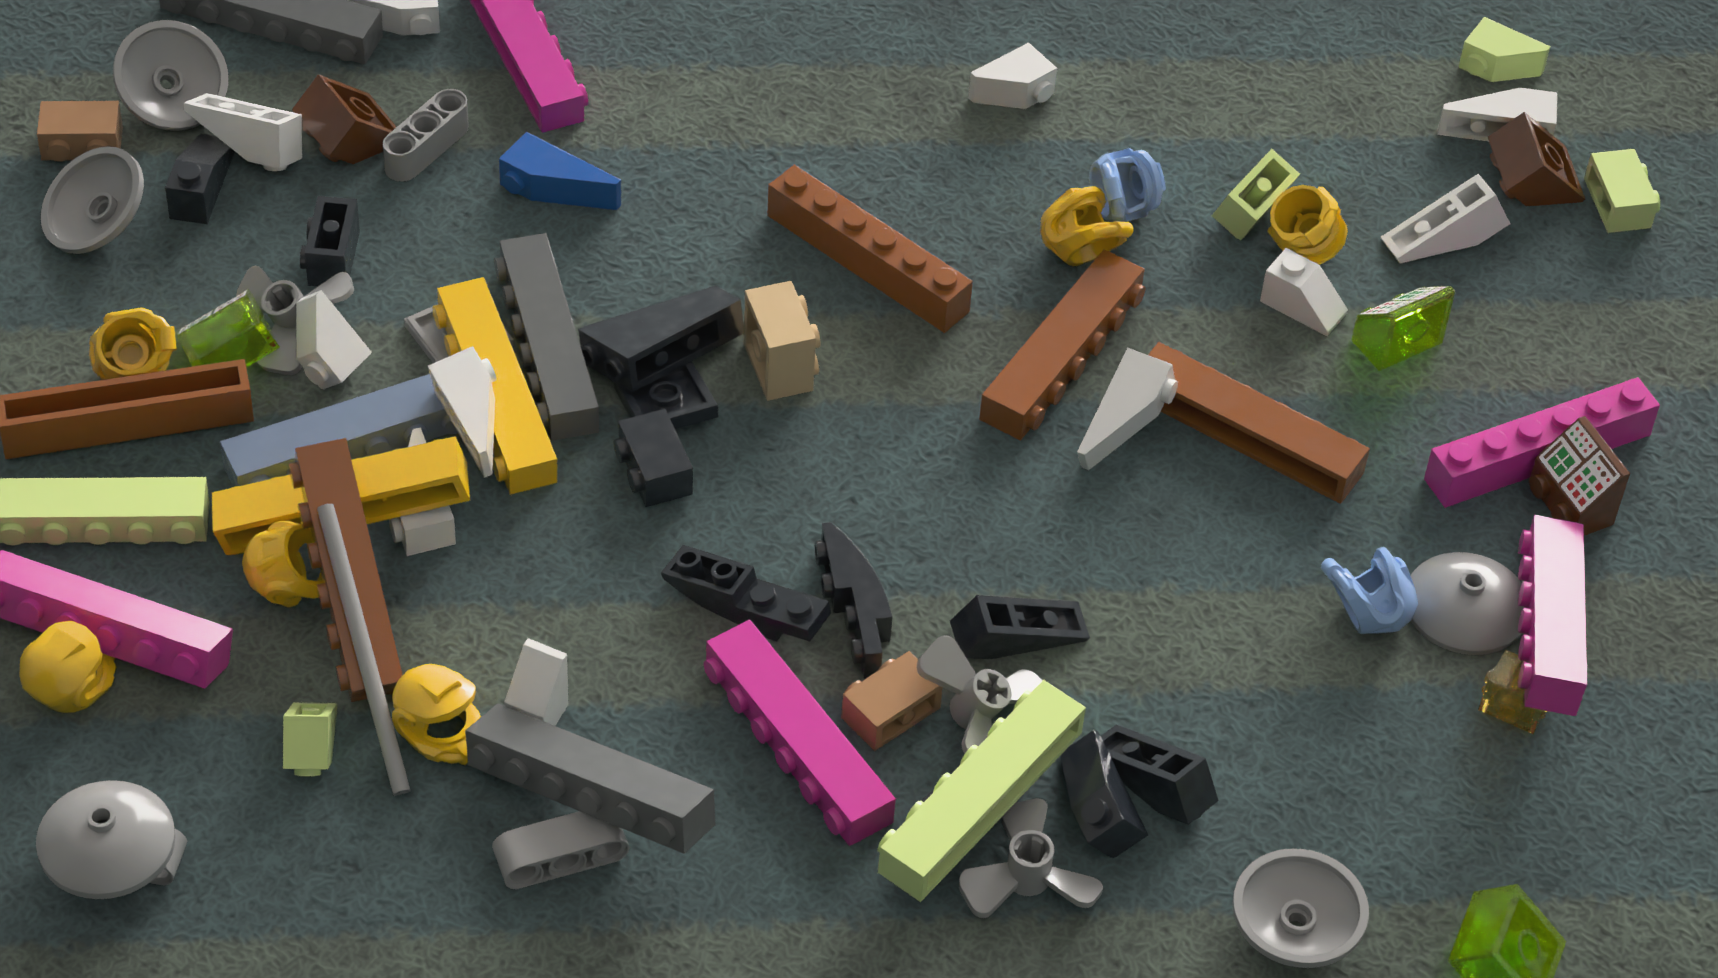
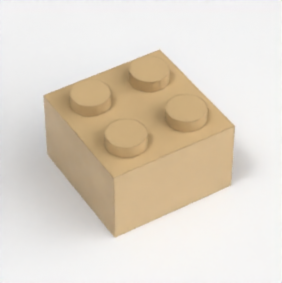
(780, 340)

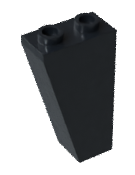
(661, 337)

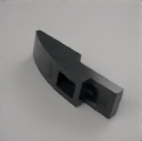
(857, 593)
(738, 596)

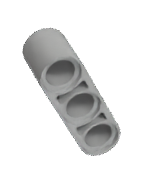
(425, 135)
(557, 848)

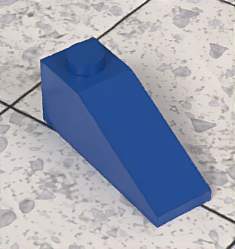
(554, 176)

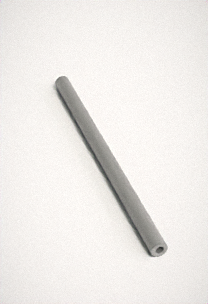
(363, 650)

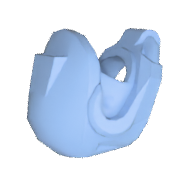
(1130, 184)
(1379, 598)

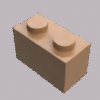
(76, 127)
(889, 701)

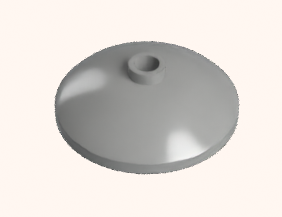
(173, 54)
(92, 200)
(1467, 603)
(108, 856)
(1303, 889)

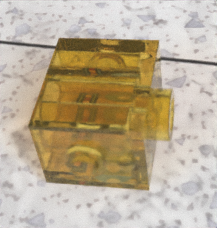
(1505, 699)

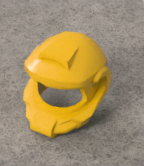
(1308, 223)
(1076, 228)
(131, 344)
(276, 566)
(63, 666)
(433, 696)

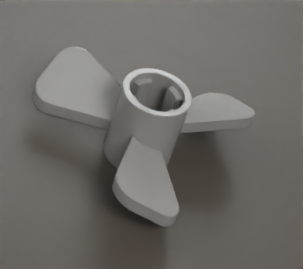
(279, 303)
(977, 695)
(991, 885)

